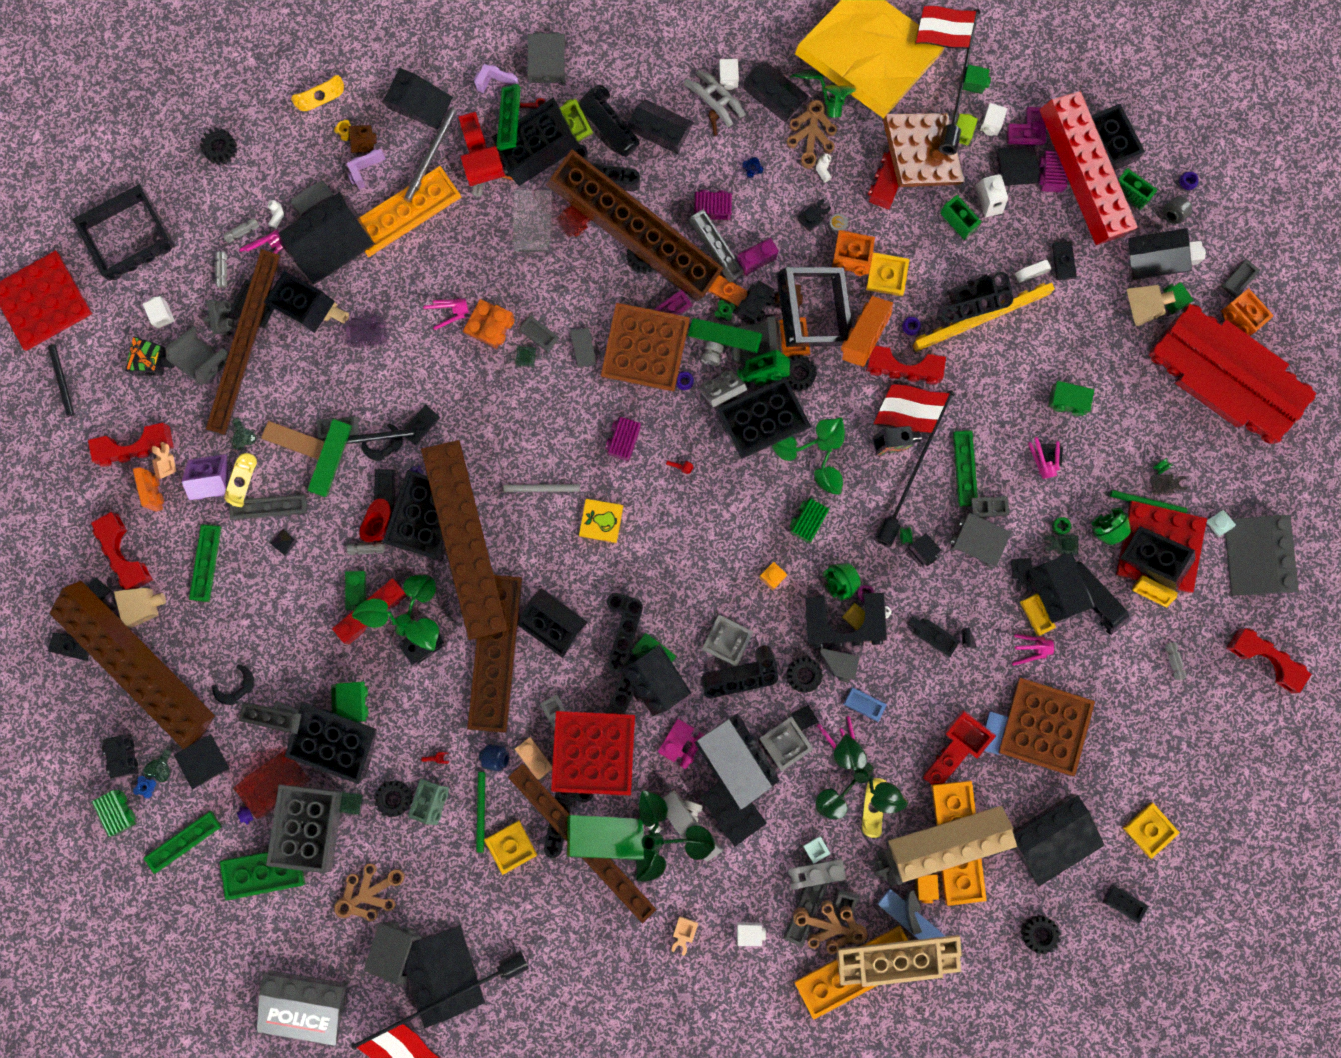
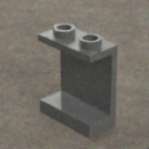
(546, 58)
(770, 340)
(195, 357)
(980, 539)
(390, 952)

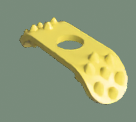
(242, 468)
(871, 821)

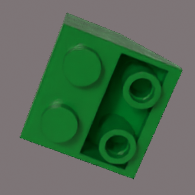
(349, 700)

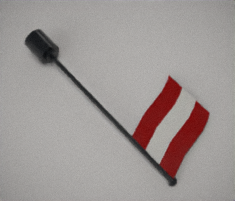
(950, 30)
(923, 413)
(403, 1042)

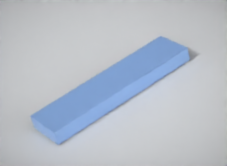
(896, 908)

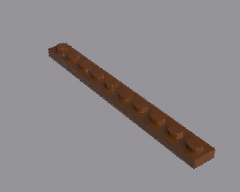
(243, 342)
(604, 868)

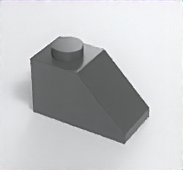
(840, 664)

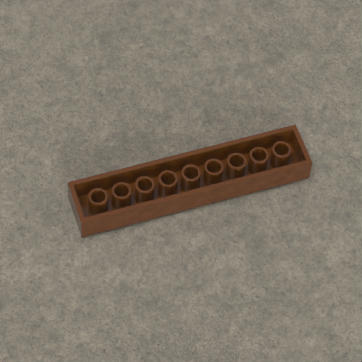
(634, 225)
(463, 539)
(131, 664)

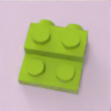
(576, 119)

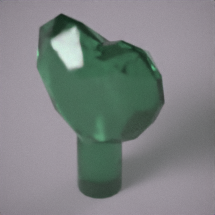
(242, 435)
(159, 768)

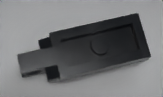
(934, 635)

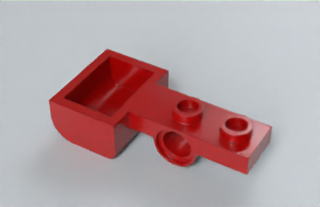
(480, 163)
(967, 737)

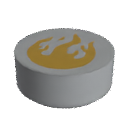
(838, 222)

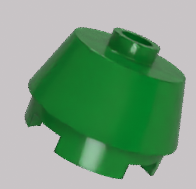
(1111, 527)
(842, 580)

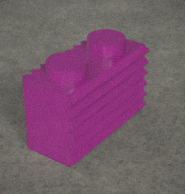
(1053, 175)
(716, 205)
(758, 256)
(623, 438)

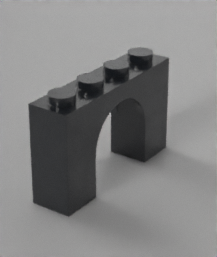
(872, 630)

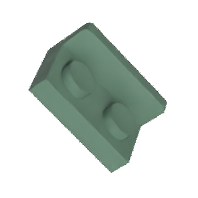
(428, 802)

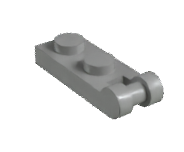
(817, 873)

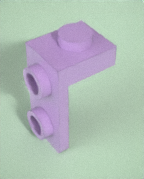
(487, 72)
(362, 162)

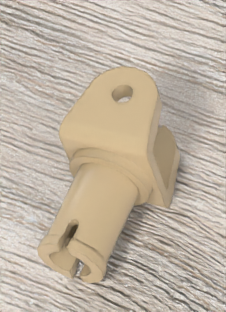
(337, 314)

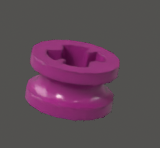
(859, 592)

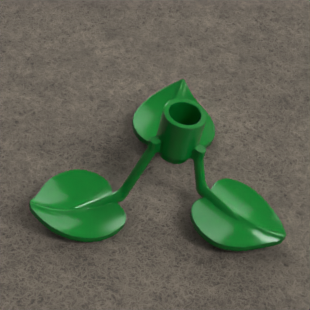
(835, 103)
(830, 436)
(423, 632)

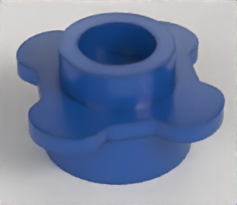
(150, 785)

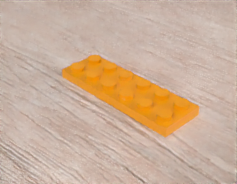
(397, 216)
(965, 881)
(822, 987)

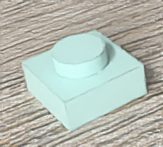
(1221, 523)
(816, 849)

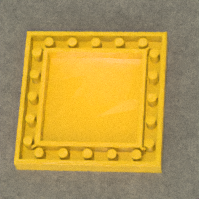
(869, 49)

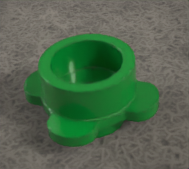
(724, 315)

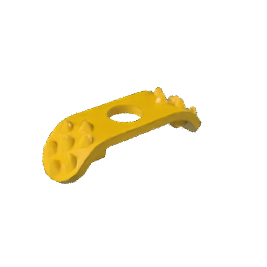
(332, 88)

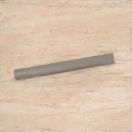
(542, 488)

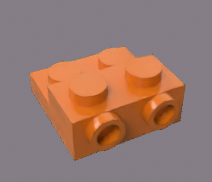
(853, 252)
(1247, 312)
(489, 323)

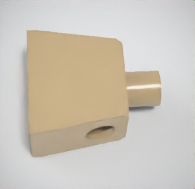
(1148, 303)
(138, 605)

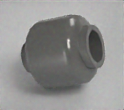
(1177, 210)

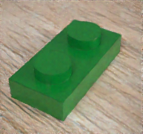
(354, 589)

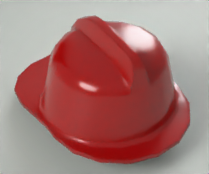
(375, 521)

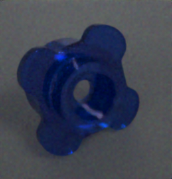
(752, 162)

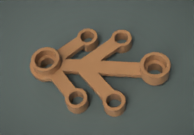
(812, 131)
(366, 894)
(831, 928)

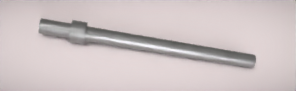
(415, 182)

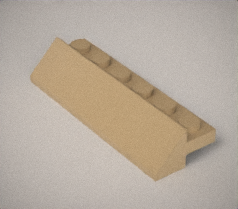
(952, 843)
(899, 961)

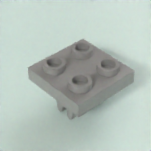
(722, 388)
(727, 640)
(786, 743)

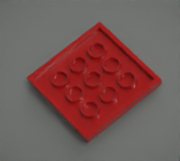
(42, 300)
(1174, 525)
(593, 753)

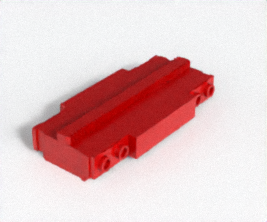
(1232, 374)

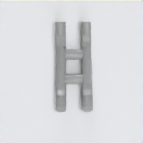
(717, 106)

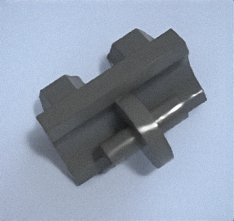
(218, 318)
(887, 867)

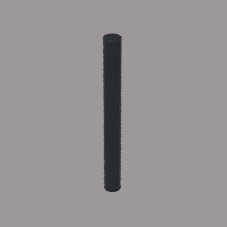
(61, 380)
(381, 436)

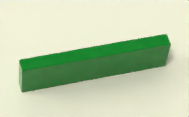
(508, 117)
(725, 335)
(329, 458)
(965, 467)
(205, 563)
(182, 842)

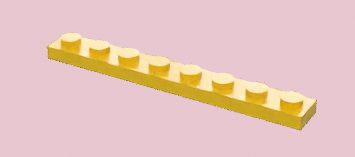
(941, 333)

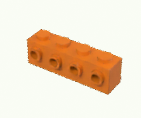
(866, 331)

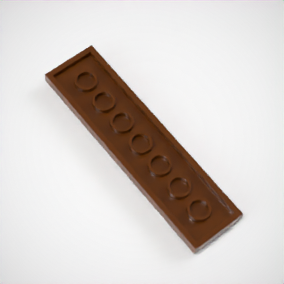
(495, 664)

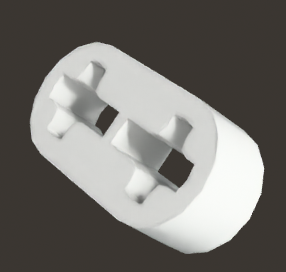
(1033, 271)

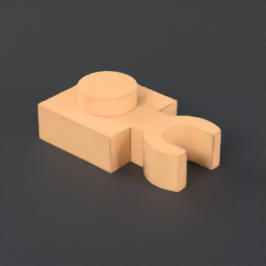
(164, 463)
(684, 931)

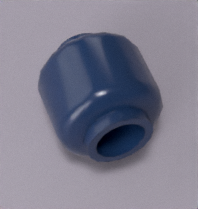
(494, 757)

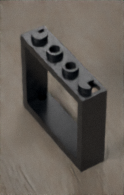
(111, 208)
(790, 307)

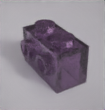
(366, 332)

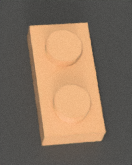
(534, 758)

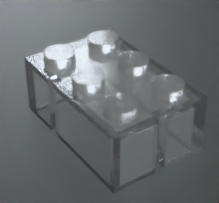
(533, 221)

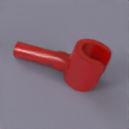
(533, 105)
(687, 467)
(438, 758)

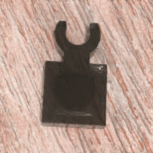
(1165, 484)

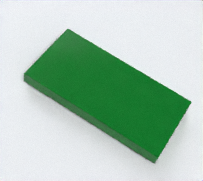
(605, 837)
(250, 876)

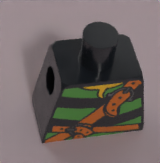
(146, 358)
(895, 439)

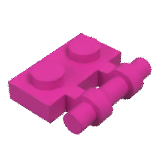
(675, 742)

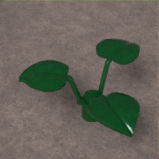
(849, 755)
(652, 811)

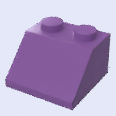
(206, 477)

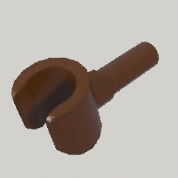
(712, 117)

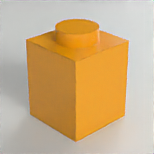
(773, 576)
(927, 888)

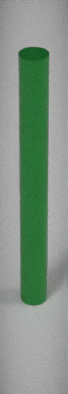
(1129, 497)
(480, 812)

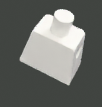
(991, 192)

